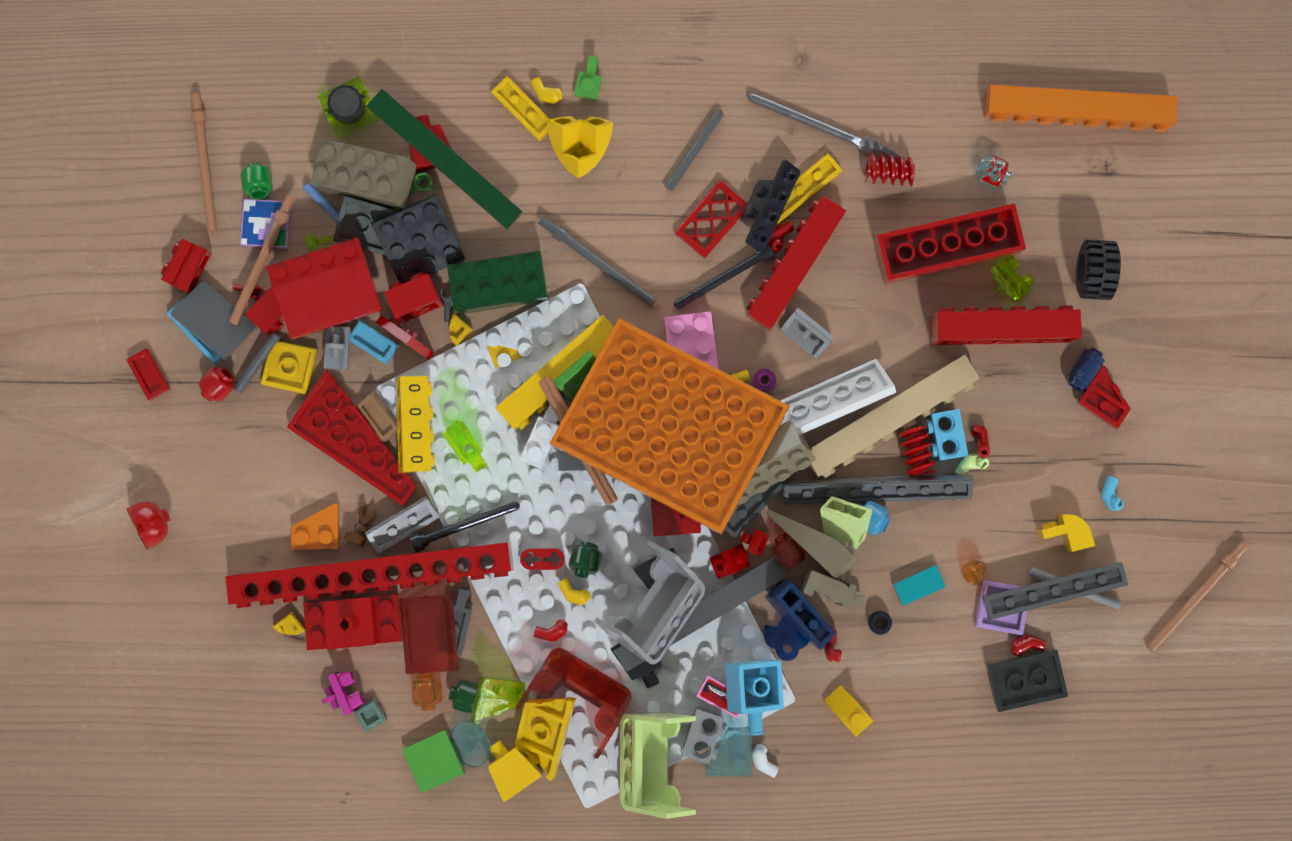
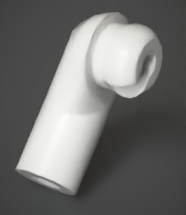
(761, 763)

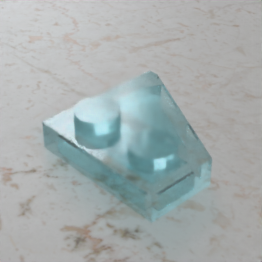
(733, 755)

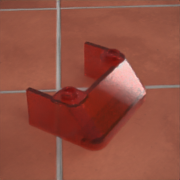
(586, 682)

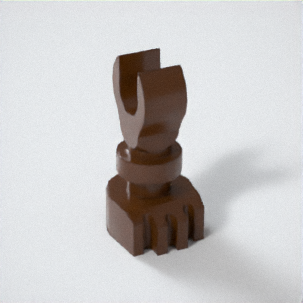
(360, 528)

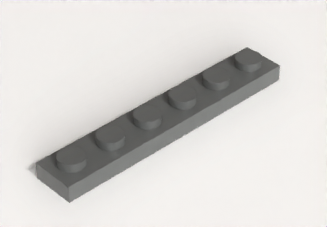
(1055, 590)

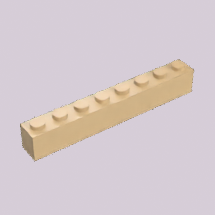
(892, 415)

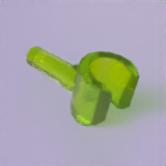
(312, 242)

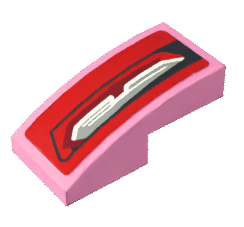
(715, 693)

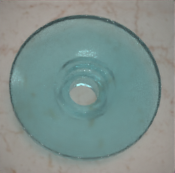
(470, 743)

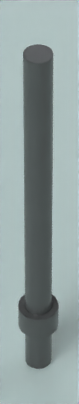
(560, 234)

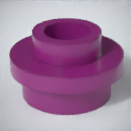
(757, 383)

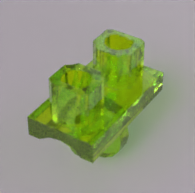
(1010, 280)

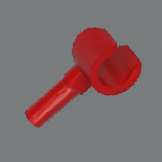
(254, 295)

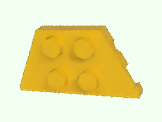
(544, 731)

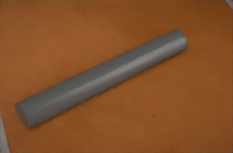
(257, 362)

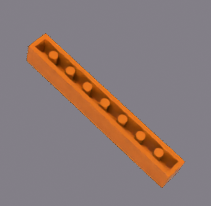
(1081, 107)

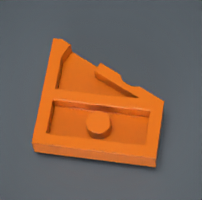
(318, 530)

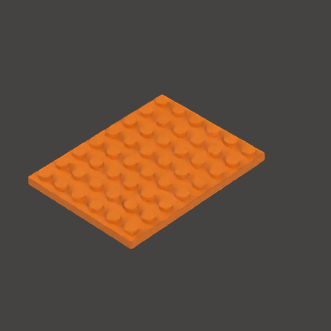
(669, 426)

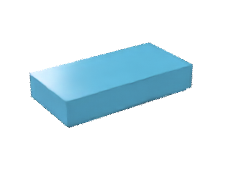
(373, 342)

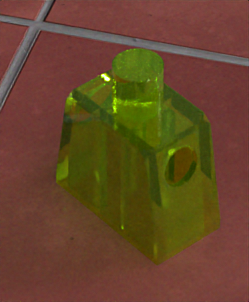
(459, 435)

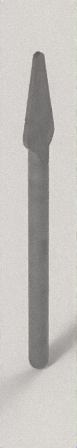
(865, 144)

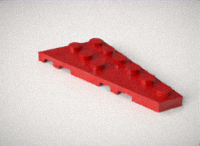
(340, 430)

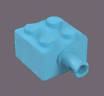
(754, 688)

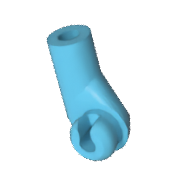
(1109, 496)

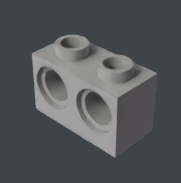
(698, 734)

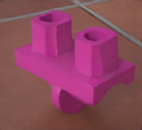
(347, 702)

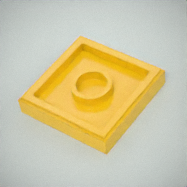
(289, 367)

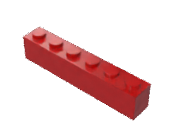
(796, 262)

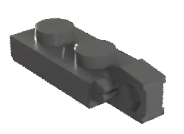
(462, 616)

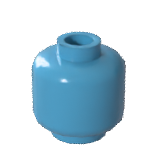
(879, 518)

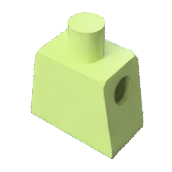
(845, 521)

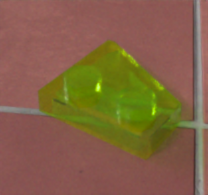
(495, 697)

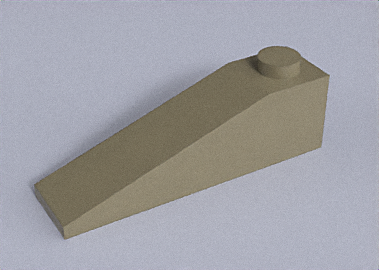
(829, 552)

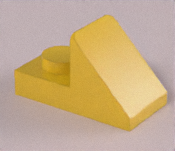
(848, 710)

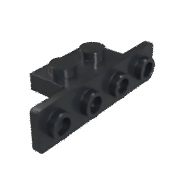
(767, 205)

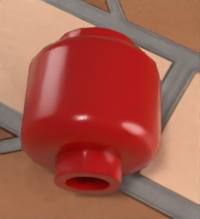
(216, 384)

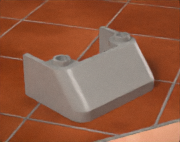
(662, 609)

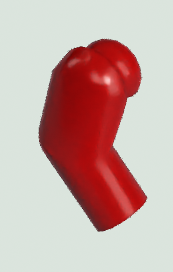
(777, 237)

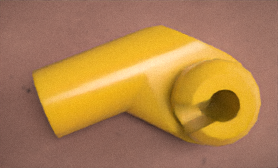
(546, 94)
(572, 595)

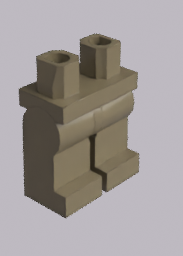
(834, 590)

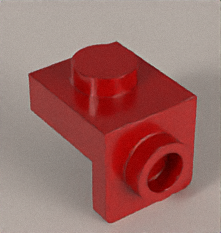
(729, 561)

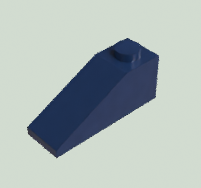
(800, 613)

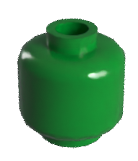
(256, 181)

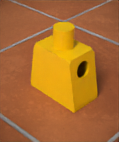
(511, 770)

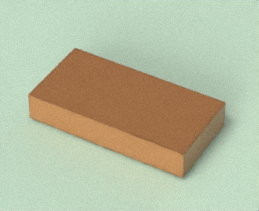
(378, 416)

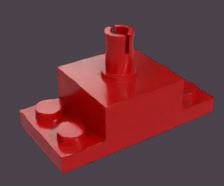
(352, 622)

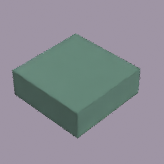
(370, 715)

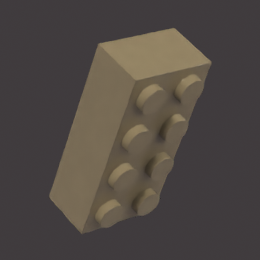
(363, 173)
(784, 456)

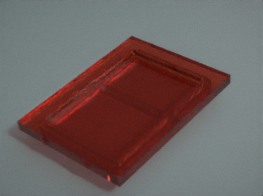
(429, 634)

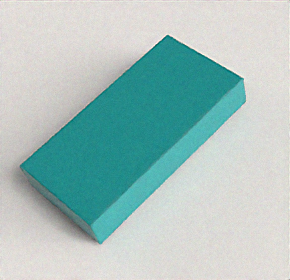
(919, 585)

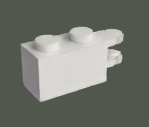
(538, 445)

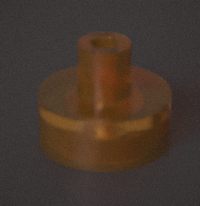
(974, 572)

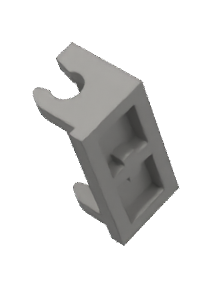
(807, 333)

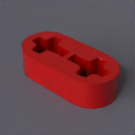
(542, 565)

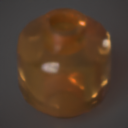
(426, 692)

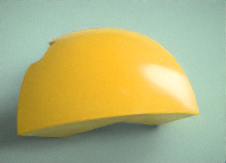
(579, 142)

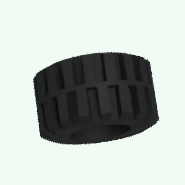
(1098, 269)

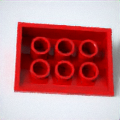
(324, 288)

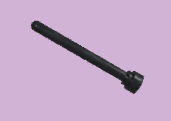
(767, 256)
(420, 541)

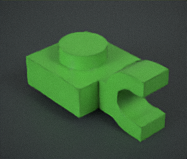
(589, 83)

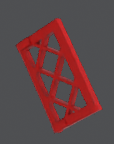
(707, 200)

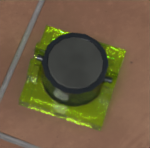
(347, 105)

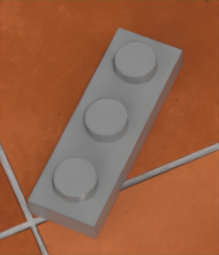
(402, 524)

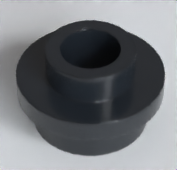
(886, 626)

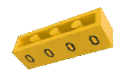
(413, 424)

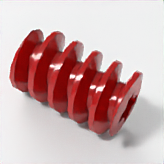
(890, 169)
(916, 451)

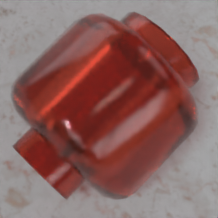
(788, 551)

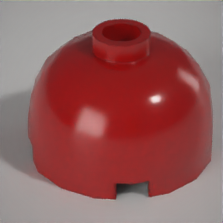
(149, 522)

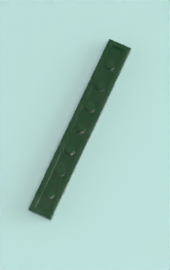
(444, 159)

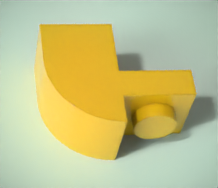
(1073, 529)

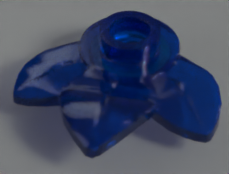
(784, 635)

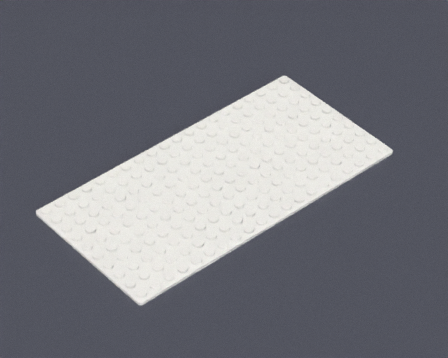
(559, 513)

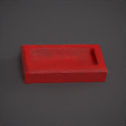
(148, 374)

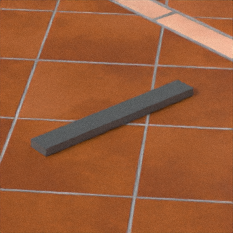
(878, 489)
(719, 603)

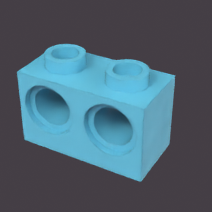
(953, 434)

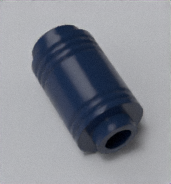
(1085, 369)

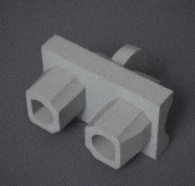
(337, 348)

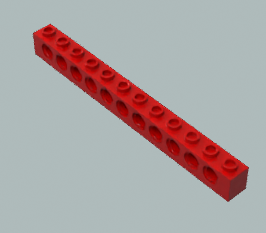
(239, 593)

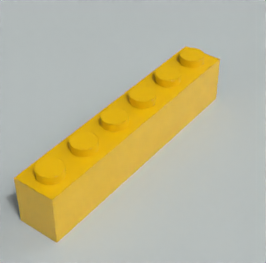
(529, 397)

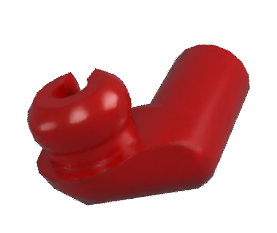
(982, 439)
(552, 634)
(1025, 642)
(831, 653)

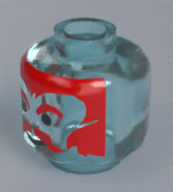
(992, 171)

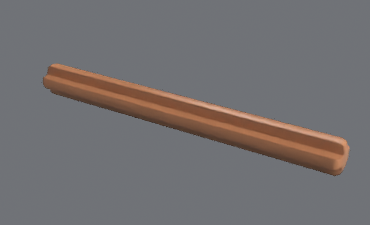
(560, 409)

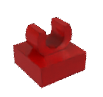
(756, 542)

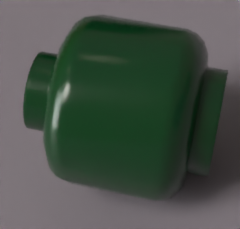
(585, 559)
(463, 696)

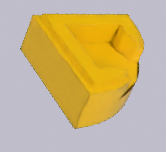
(458, 329)
(289, 625)

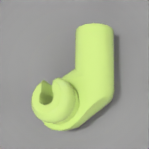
(972, 461)

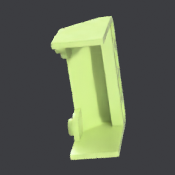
(645, 764)

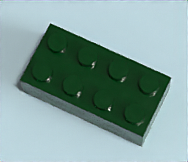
(497, 283)

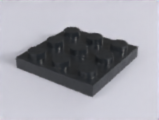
(418, 239)

